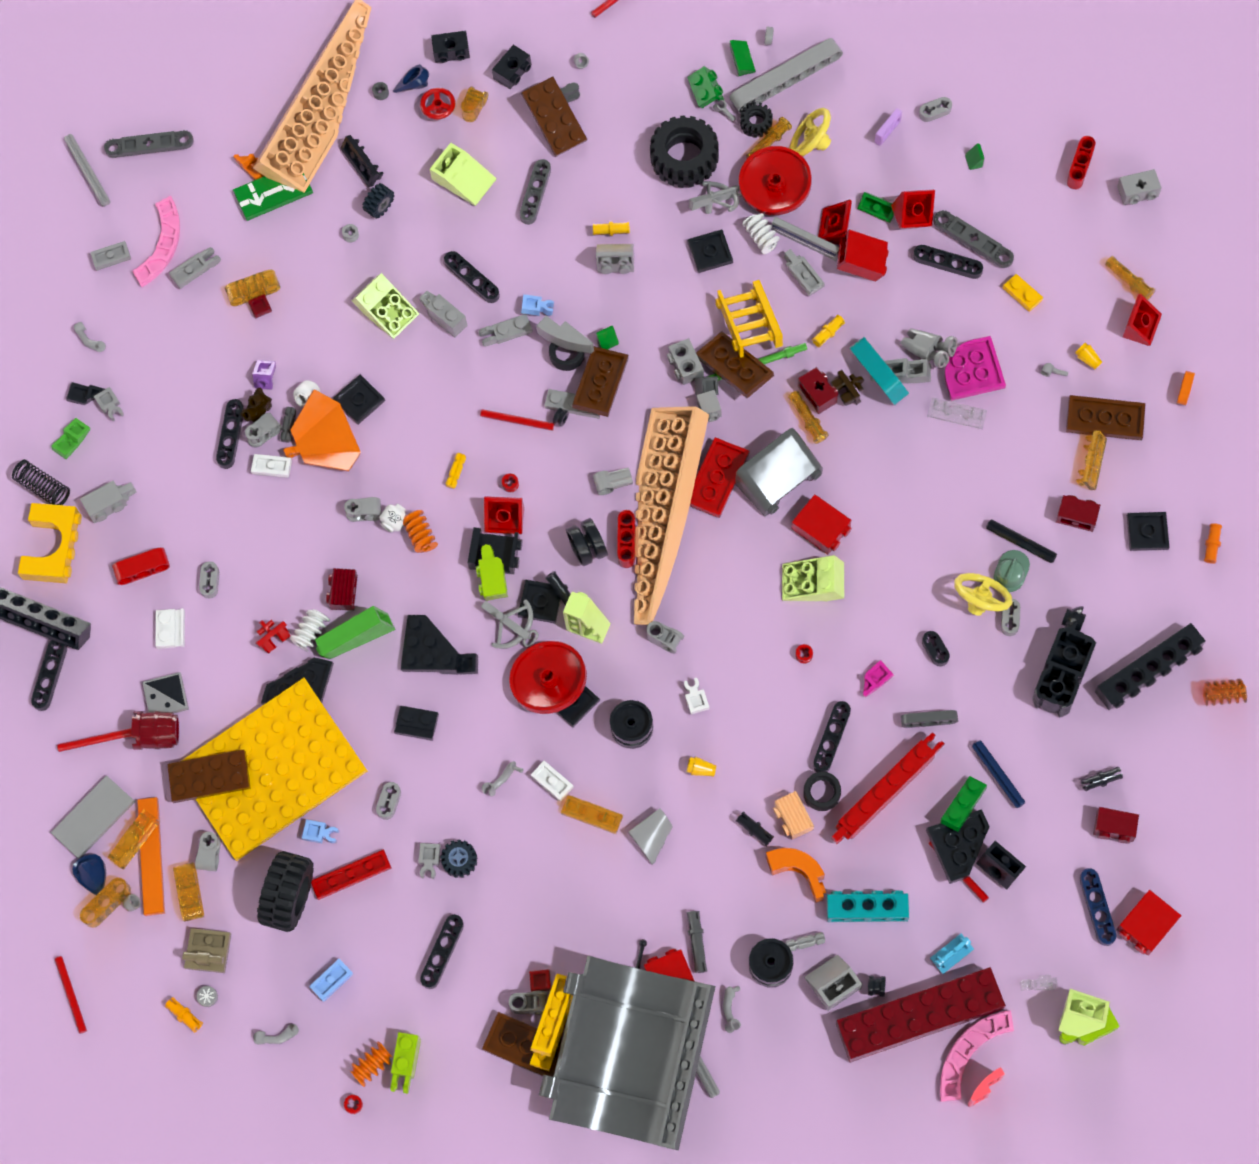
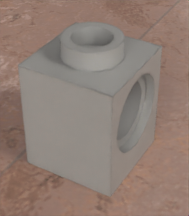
(709, 403)

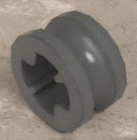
(376, 88)

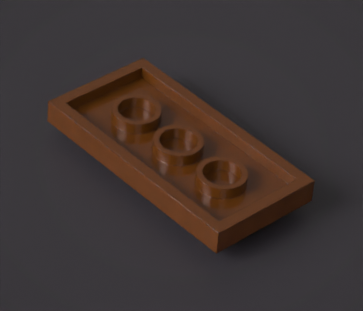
(554, 116)
(742, 373)
(600, 381)
(1109, 416)
(208, 776)
(513, 1042)

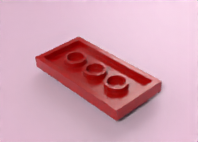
(717, 477)

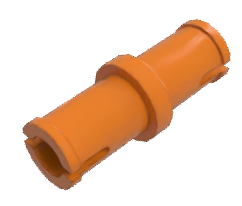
(1213, 543)

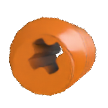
(418, 532)
(370, 1065)

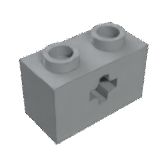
(1139, 187)

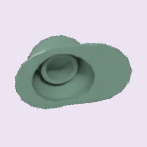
(1012, 570)

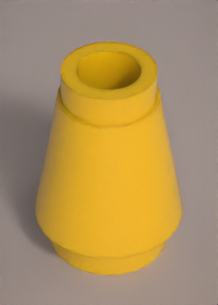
(1088, 356)
(700, 767)

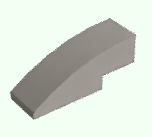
(564, 336)
(910, 371)

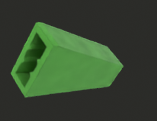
(354, 632)

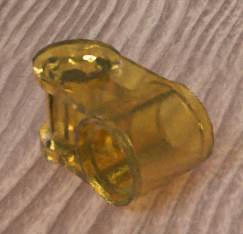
(473, 101)

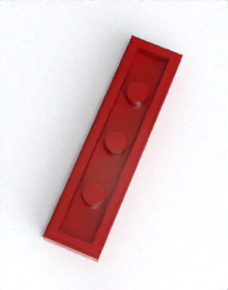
(351, 874)

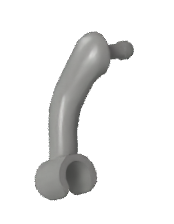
(95, 345)
(502, 779)
(732, 1024)
(289, 1032)

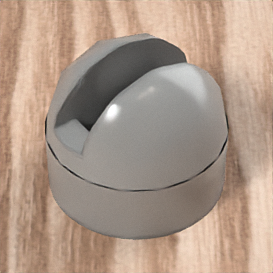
(585, 59)
(134, 904)

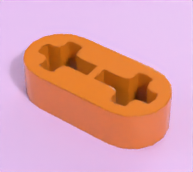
(1185, 388)

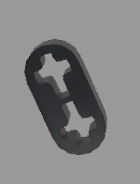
(932, 651)

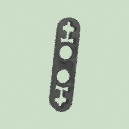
(535, 191)

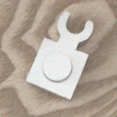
(696, 699)

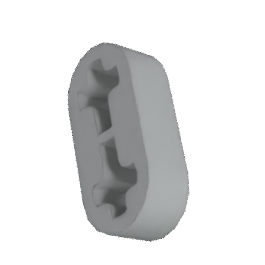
(935, 109)
(204, 579)
(1015, 617)
(384, 799)

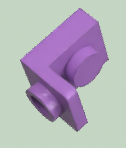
(263, 374)

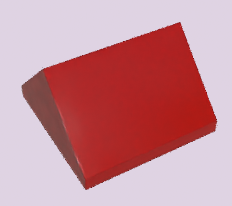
(914, 208)
(835, 221)
(1142, 322)
(503, 515)

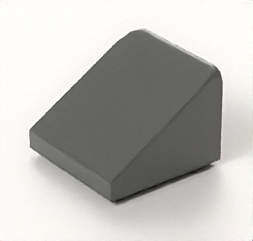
(706, 384)

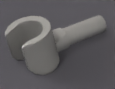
(723, 108)
(1048, 368)

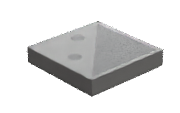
(166, 694)

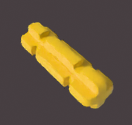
(455, 470)

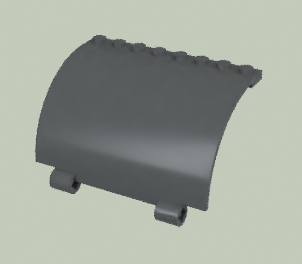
(629, 1052)

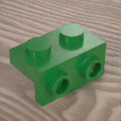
(705, 86)

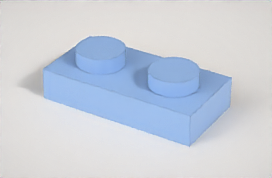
(331, 980)

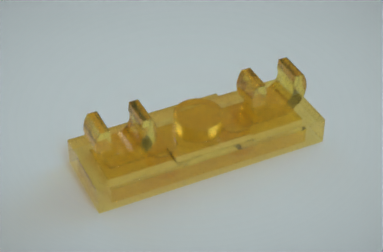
(1093, 460)
(592, 814)
(133, 839)

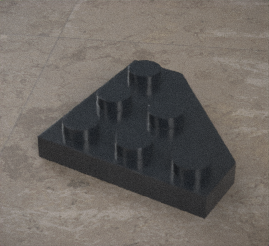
(427, 648)
(316, 673)
(959, 849)

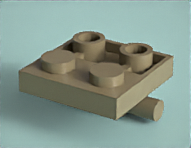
(207, 950)

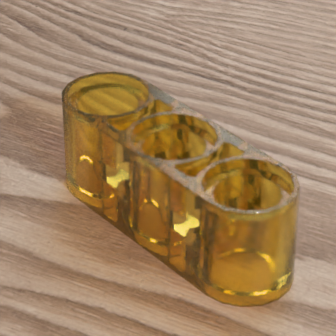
(252, 287)
(188, 891)
(95, 905)

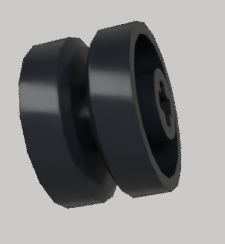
(589, 540)
(621, 724)
(773, 951)

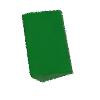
(742, 57)
(876, 206)

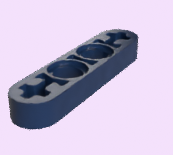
(1097, 907)

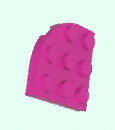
(974, 369)

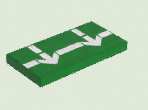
(265, 196)

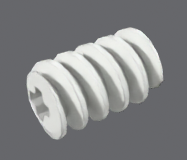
(760, 233)
(308, 629)

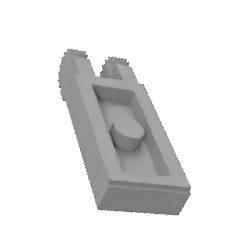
(194, 267)
(506, 330)

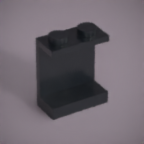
(503, 546)

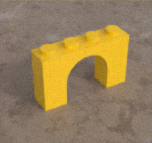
(57, 566)

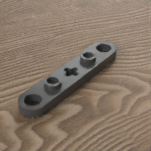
(159, 143)
(984, 245)

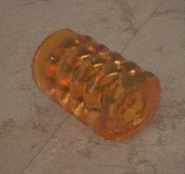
(1224, 690)

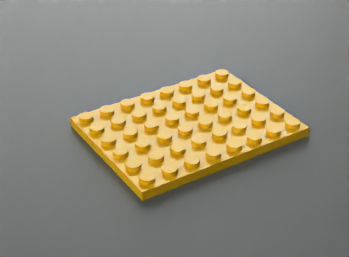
(293, 766)

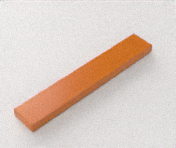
(152, 863)

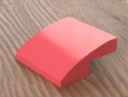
(983, 1090)

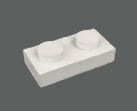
(271, 465)
(552, 781)

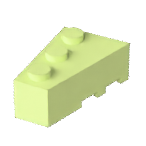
(585, 618)

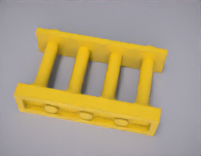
(762, 307)
(551, 1025)

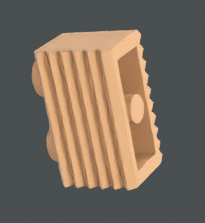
(793, 815)

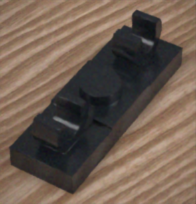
(360, 161)

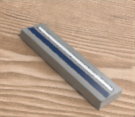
(805, 238)

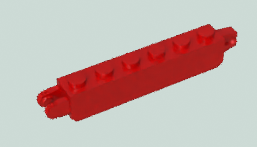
(886, 789)

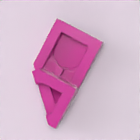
(876, 677)

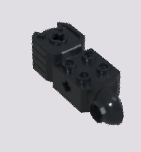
(1065, 665)

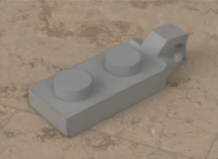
(803, 272)

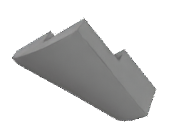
(651, 834)

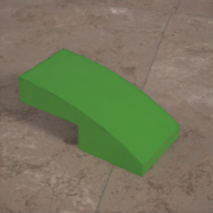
(71, 439)

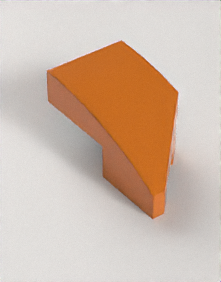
(247, 164)

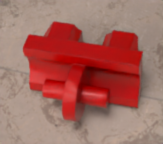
(265, 642)

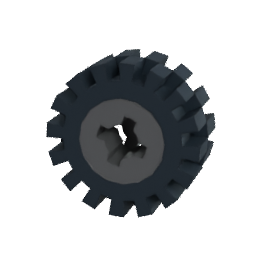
(378, 200)

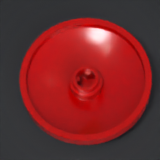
(775, 180)
(548, 677)

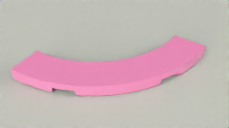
(166, 245)
(964, 1048)

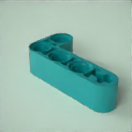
(879, 370)

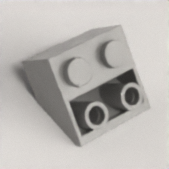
(615, 258)
(833, 982)

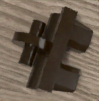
(843, 382)
(257, 406)

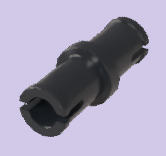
(560, 589)
(1101, 779)
(755, 828)

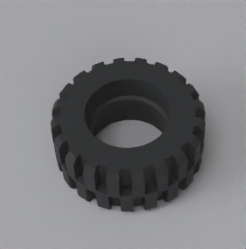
(679, 131)
(285, 891)

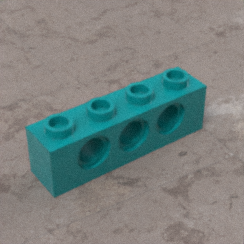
(898, 913)

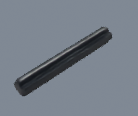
(1021, 541)

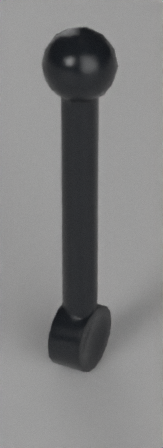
(642, 943)

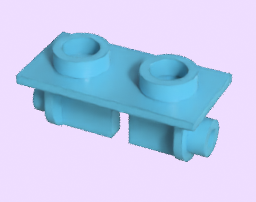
(952, 953)

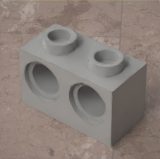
(689, 360)

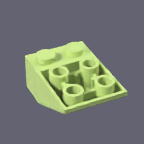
(461, 174)
(385, 306)
(813, 579)

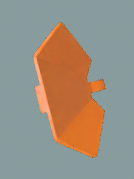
(324, 435)

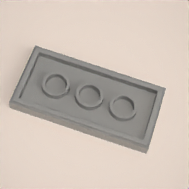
(93, 817)

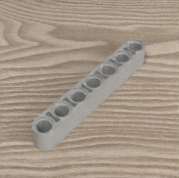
(786, 74)

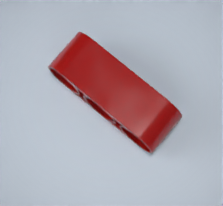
(1083, 155)
(623, 531)
(140, 566)

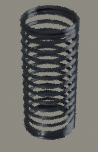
(54, 496)

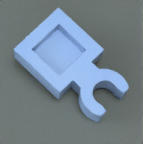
(534, 305)
(316, 831)

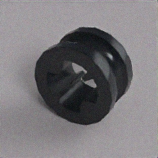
(560, 417)

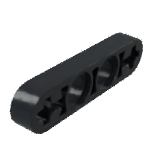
(947, 265)
(471, 277)
(230, 433)
(44, 674)
(832, 737)
(438, 950)

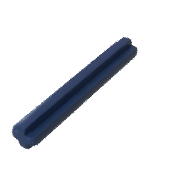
(998, 774)

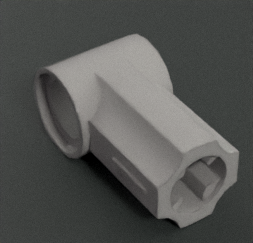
(608, 481)

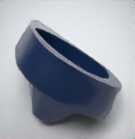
(414, 79)
(90, 872)

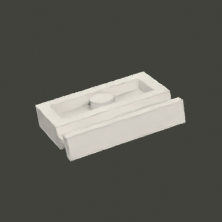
(170, 628)

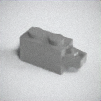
(444, 313)
(107, 500)

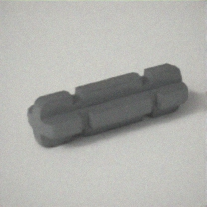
(288, 422)

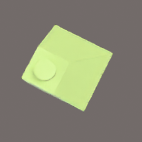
(1083, 1014)

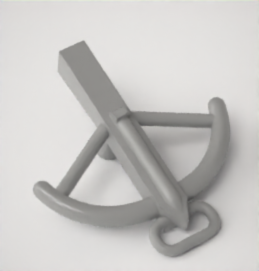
(716, 197)
(503, 618)

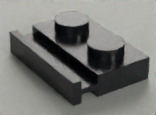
(416, 723)

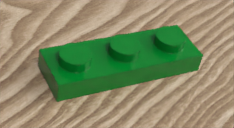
(963, 803)

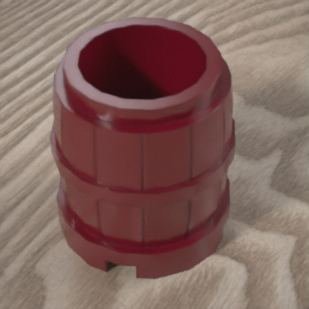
(155, 730)

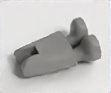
(926, 344)

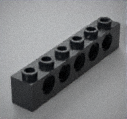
(43, 620)
(1188, 636)

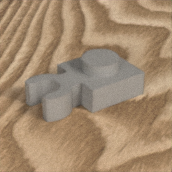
(108, 402)
(429, 856)

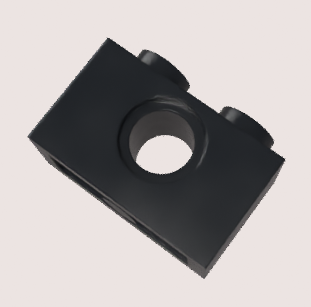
(442, 42)
(513, 58)
(1001, 864)

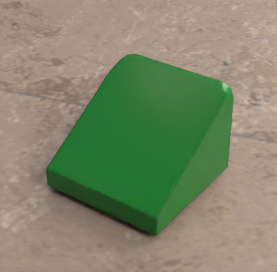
(975, 157)
(607, 338)

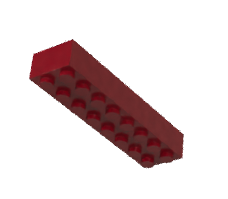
(920, 1014)

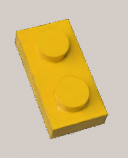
(1022, 292)

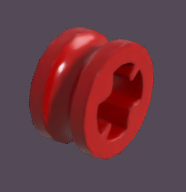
(515, 484)
(798, 654)
(351, 1110)

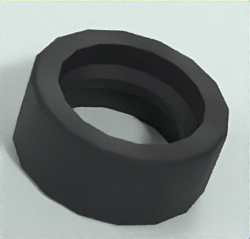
(564, 365)
(821, 806)

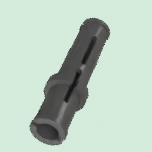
(695, 933)

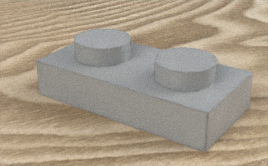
(110, 255)

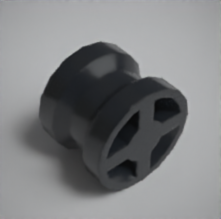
(876, 986)

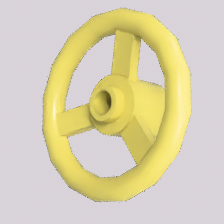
(814, 136)
(980, 597)

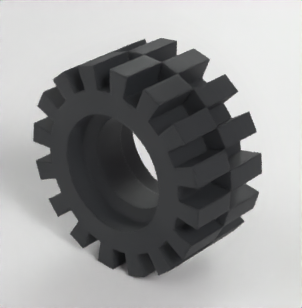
(756, 110)

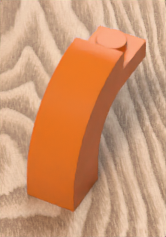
(795, 860)

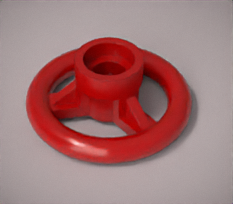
(439, 112)

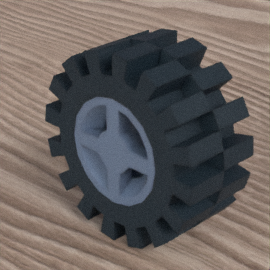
(454, 854)

